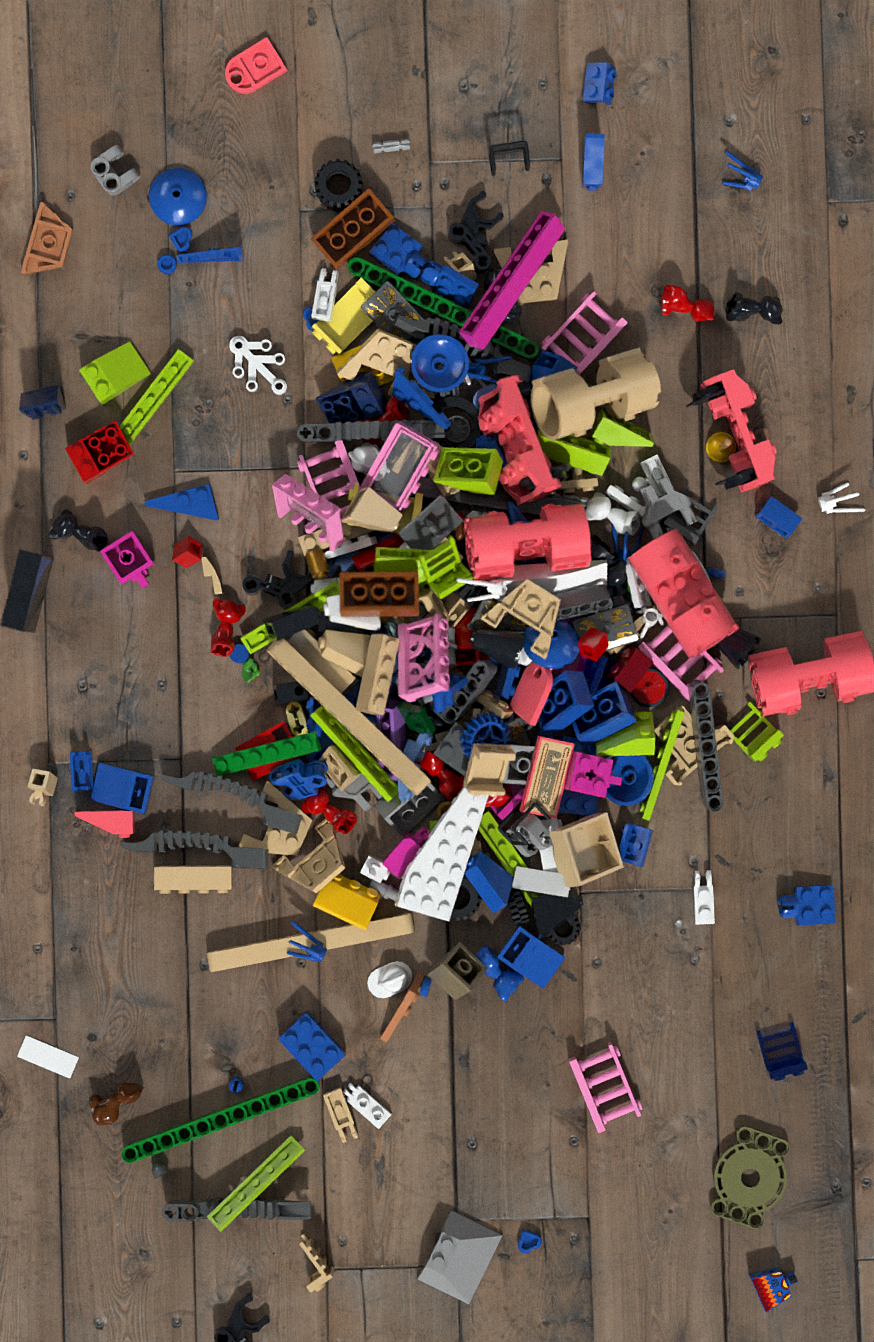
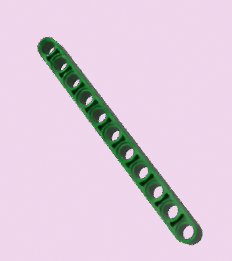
(436, 301)
(213, 1125)

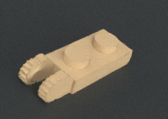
(340, 1112)

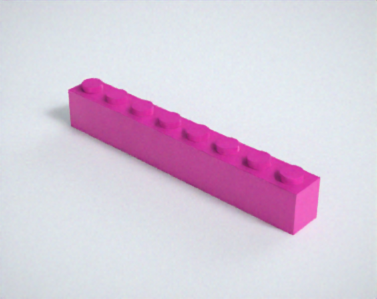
(512, 280)

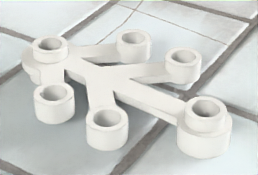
(255, 362)

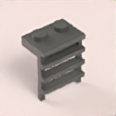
(689, 533)

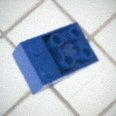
(549, 364)
(122, 788)
(530, 956)

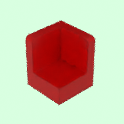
(187, 552)
(593, 644)

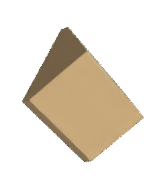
(340, 768)

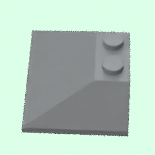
(460, 1257)

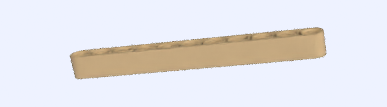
(346, 714)
(331, 937)

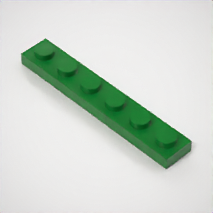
(266, 753)

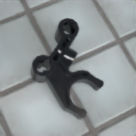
(471, 237)
(280, 587)
(237, 1325)

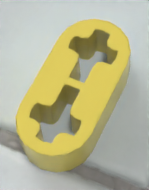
(293, 720)

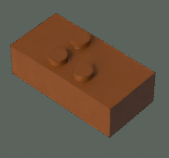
(353, 229)
(379, 594)

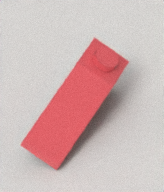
(113, 821)

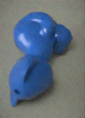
(505, 981)

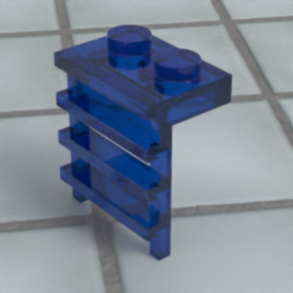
(593, 673)
(786, 1064)

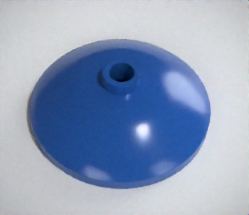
(180, 209)
(440, 350)
(562, 649)
(630, 791)

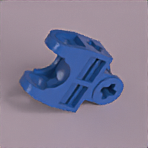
(300, 778)

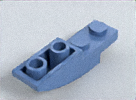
(414, 752)

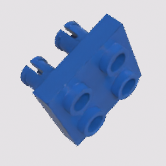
(445, 698)

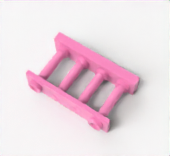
(601, 339)
(345, 469)
(675, 676)
(593, 1101)

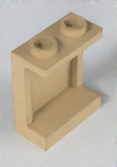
(487, 769)

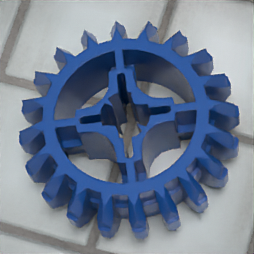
(481, 728)

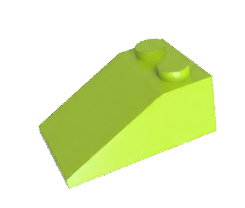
(115, 372)
(618, 432)
(469, 469)
(631, 740)

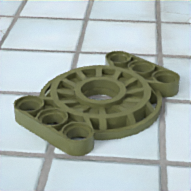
(754, 1157)

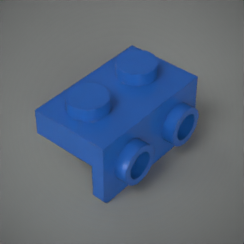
(599, 83)
(634, 844)

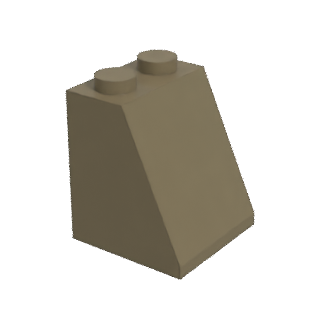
(457, 971)

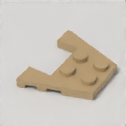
(546, 280)
(381, 352)
(532, 606)
(278, 840)
(318, 866)

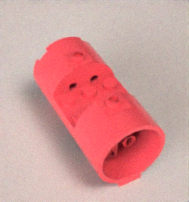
(558, 536)
(683, 593)
(779, 682)

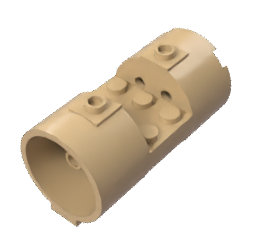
(566, 405)

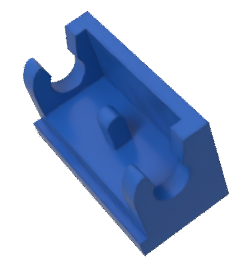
(778, 517)
(81, 770)

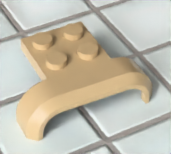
(684, 746)

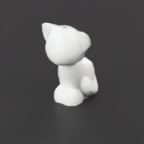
(600, 508)

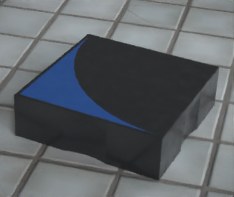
(26, 591)

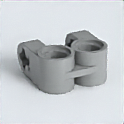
(109, 174)
(533, 832)

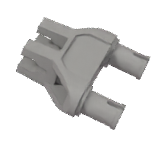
(661, 506)
(355, 791)

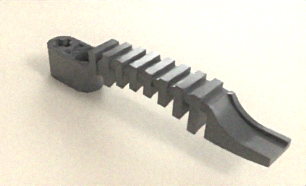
(501, 369)
(366, 430)
(273, 816)
(241, 857)
(263, 1207)

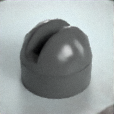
(159, 1169)

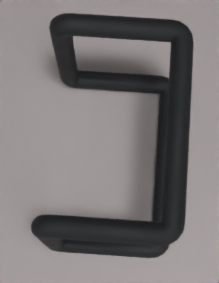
(525, 153)
(523, 841)

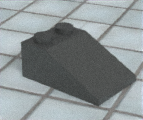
(451, 751)

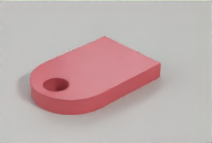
(256, 67)
(532, 693)

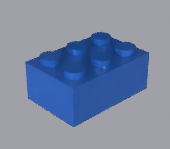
(566, 702)
(610, 714)
(312, 1045)

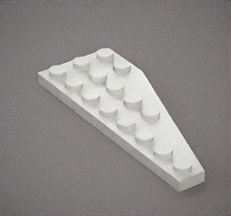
(439, 866)

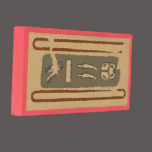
(547, 775)

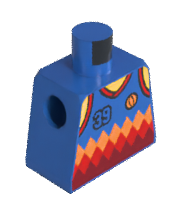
(772, 1287)

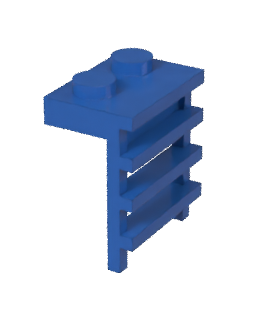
(506, 680)

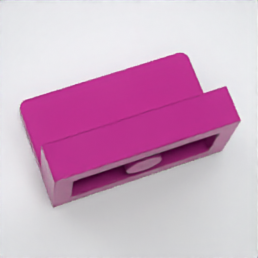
(517, 792)

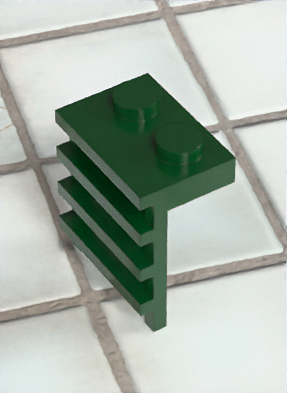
(416, 717)

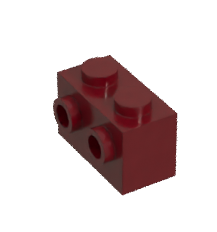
(630, 668)

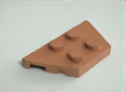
(47, 242)

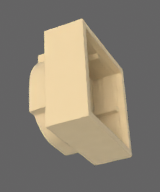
(585, 850)

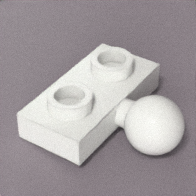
(653, 471)

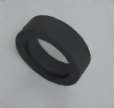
(470, 409)

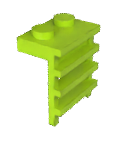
(443, 568)
(759, 746)

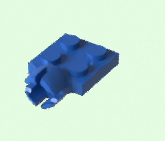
(399, 253)
(450, 283)
(809, 905)

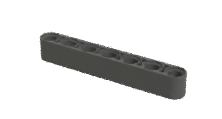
(700, 738)

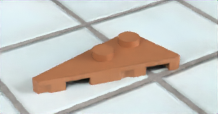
(403, 1008)

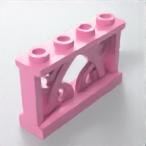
(407, 654)

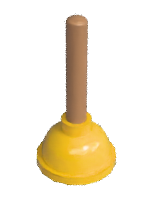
(720, 446)

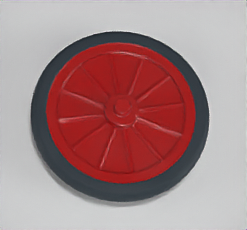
(651, 689)

